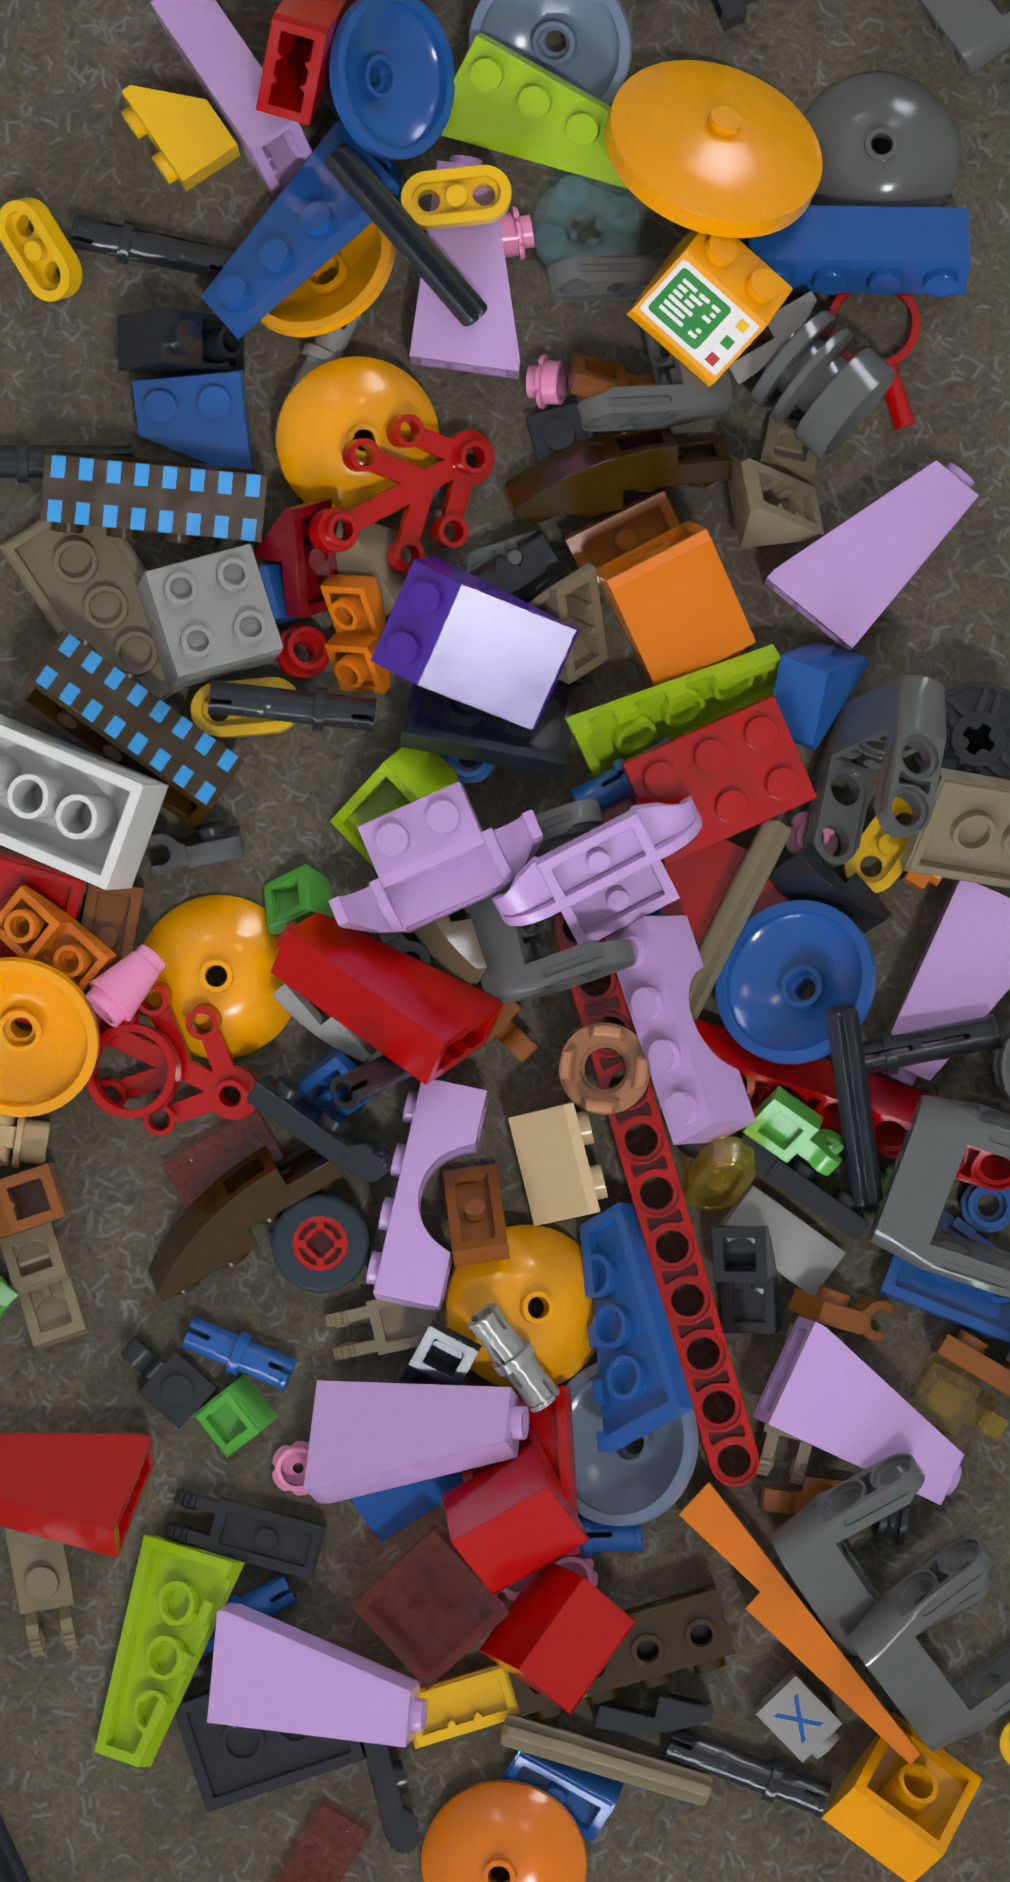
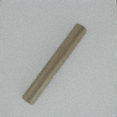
(736, 908)
(606, 1759)

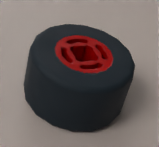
(335, 1227)

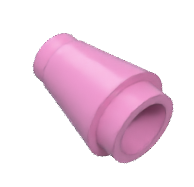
(124, 986)

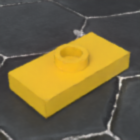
(466, 1704)

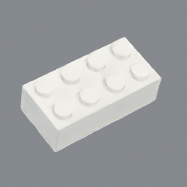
(74, 807)

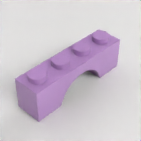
(695, 1088)
(444, 1125)

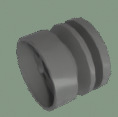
(823, 384)

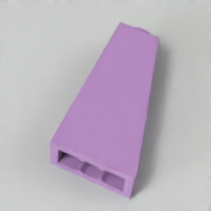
(232, 83)
(479, 256)
(868, 559)
(959, 972)
(846, 1409)
(404, 1433)
(300, 1684)

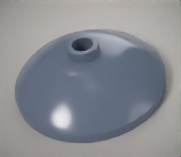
(595, 33)
(626, 1485)

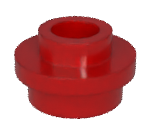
(313, 641)

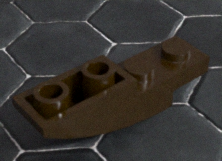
(595, 471)
(219, 1222)

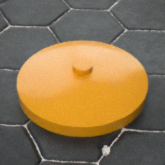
(713, 148)

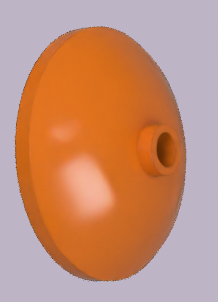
(505, 1827)

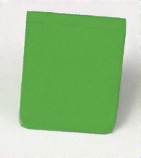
(296, 898)
(235, 1415)

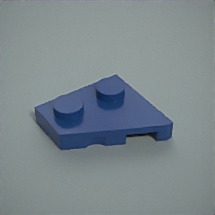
(197, 415)

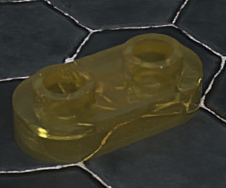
(719, 1174)

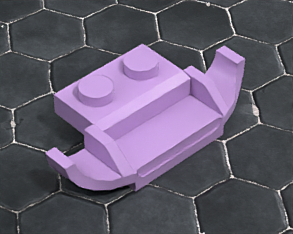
(434, 863)
(604, 874)

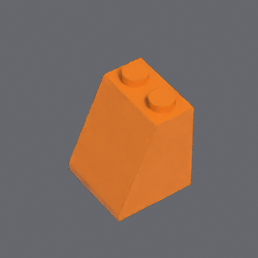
(675, 604)

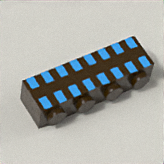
(153, 496)
(125, 723)

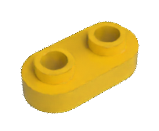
(455, 192)
(39, 251)
(234, 725)
(884, 848)

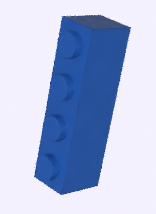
(871, 250)

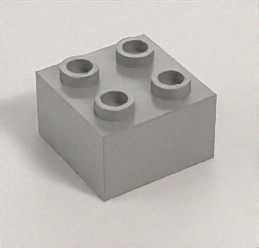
(209, 617)

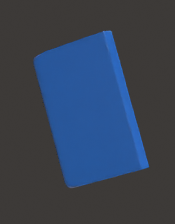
(399, 1506)
(584, 1794)

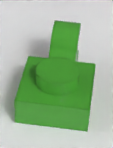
(792, 1128)

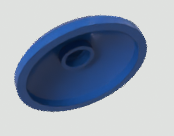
(392, 77)
(773, 964)

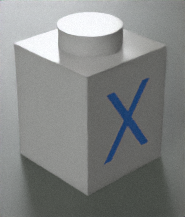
(799, 1717)

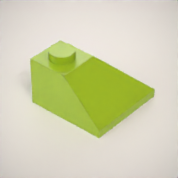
(397, 782)

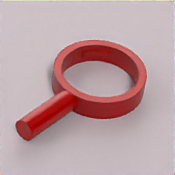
(896, 395)
(173, 1067)

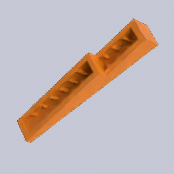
(788, 1616)

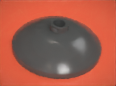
(909, 117)

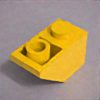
(184, 131)

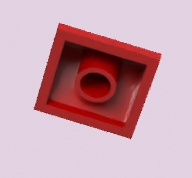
(512, 1519)
(558, 1635)

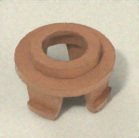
(573, 1074)

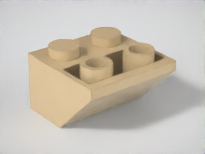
(556, 1163)

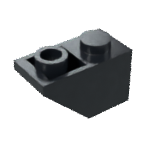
(176, 343)

